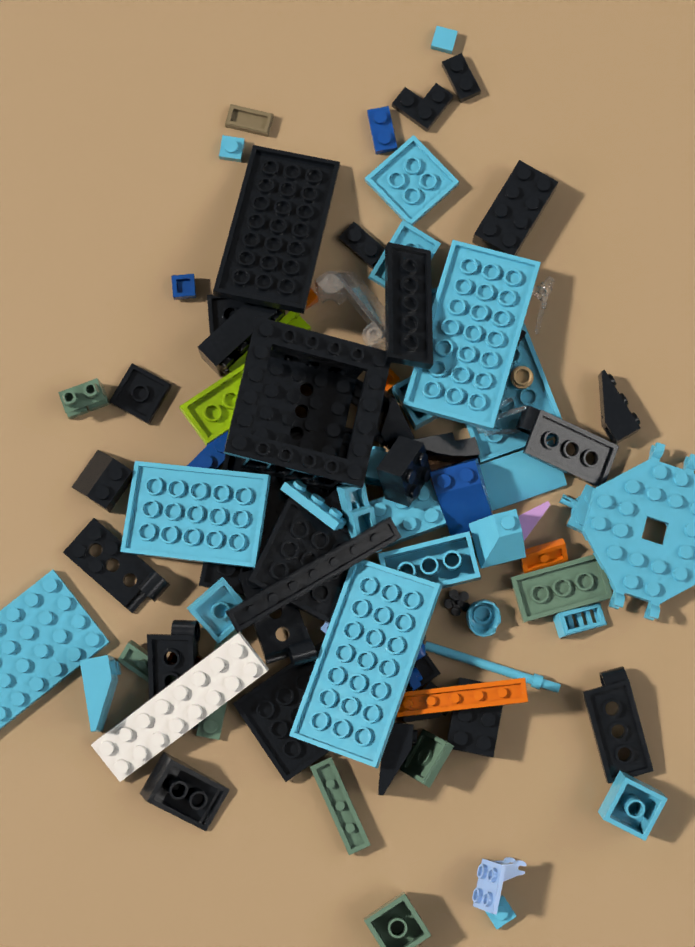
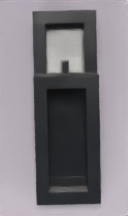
(446, 449)

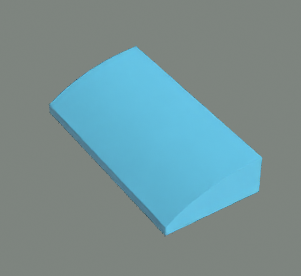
(519, 478)

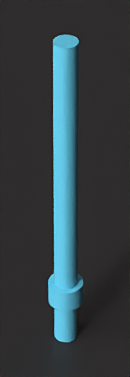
(535, 680)

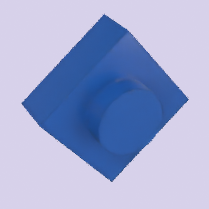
(183, 286)

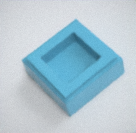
(444, 39)

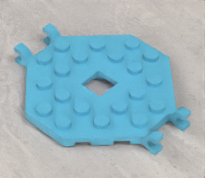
(617, 524)

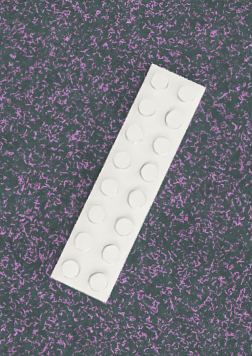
(180, 706)

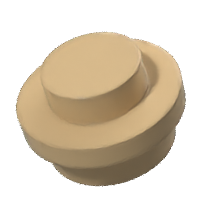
(522, 377)

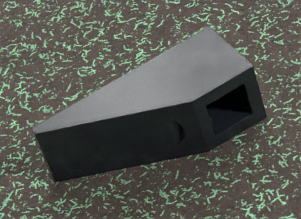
(615, 415)

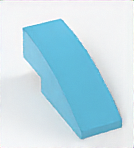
(356, 509)

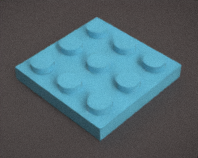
(411, 181)

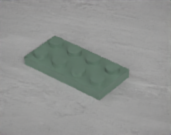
(560, 588)

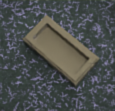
(249, 120)

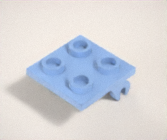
(490, 881)

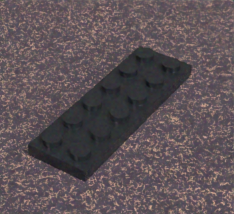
(408, 306)

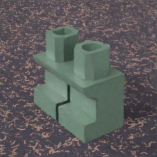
(79, 397)

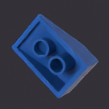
(461, 494)

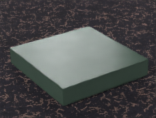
(426, 758)

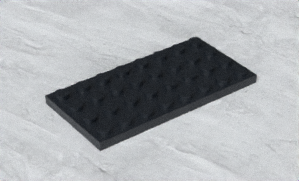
(277, 229)
(274, 704)

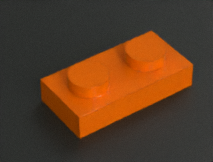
(544, 555)

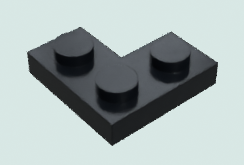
(423, 111)

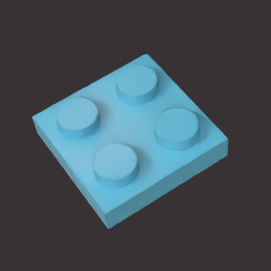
(211, 608)

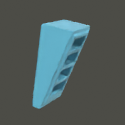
(561, 626)

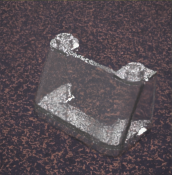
(349, 285)

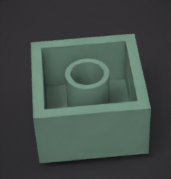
(397, 924)

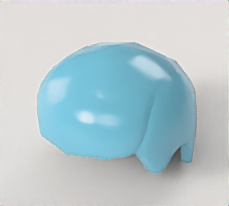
(483, 618)

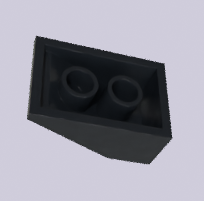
(395, 753)
(184, 791)

